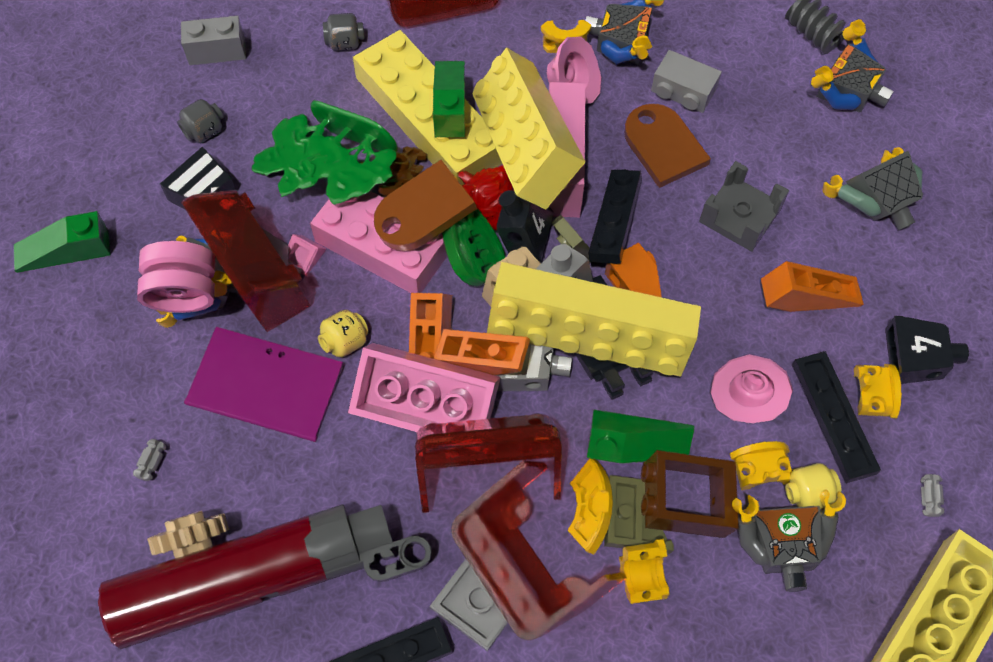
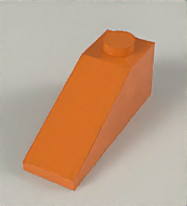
(636, 272)
(809, 288)
(428, 318)
(483, 351)

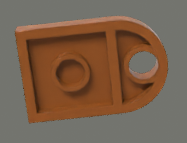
(664, 146)
(423, 208)

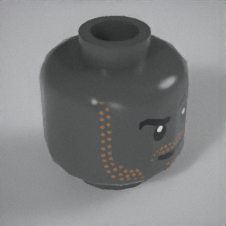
(343, 32)
(200, 121)

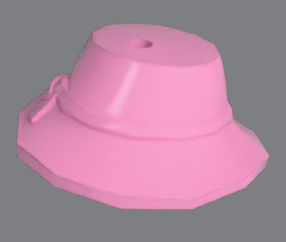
(576, 64)
(750, 397)

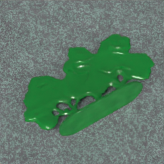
(318, 156)

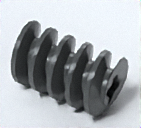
(816, 24)

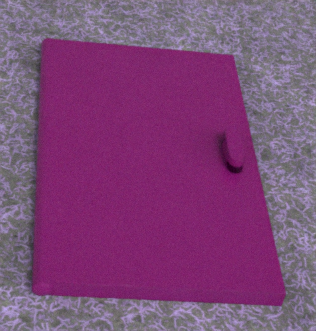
(263, 387)

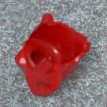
(486, 189)

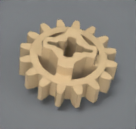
(188, 534)

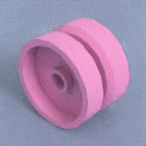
(176, 277)

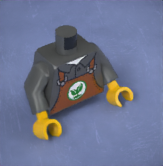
(788, 537)

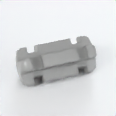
(149, 460)
(932, 495)

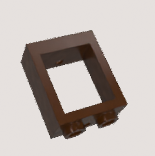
(722, 493)

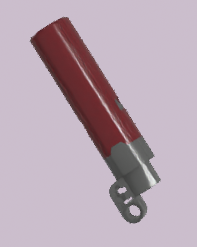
(248, 571)

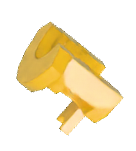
(554, 36)
(879, 390)
(762, 464)
(644, 572)

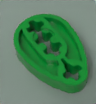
(462, 253)

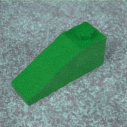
(449, 99)
(63, 242)
(635, 438)

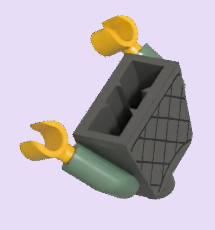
(883, 189)

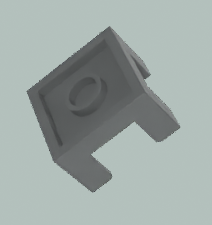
(742, 210)

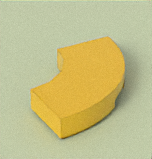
(593, 506)

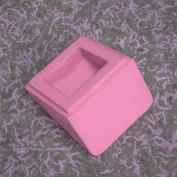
(304, 253)

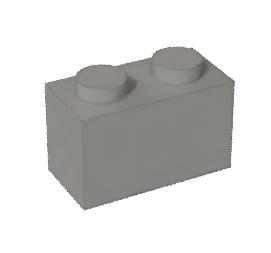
(213, 40)
(685, 81)

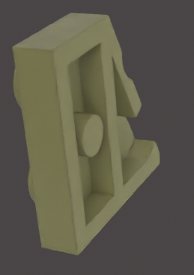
(570, 236)
(627, 521)

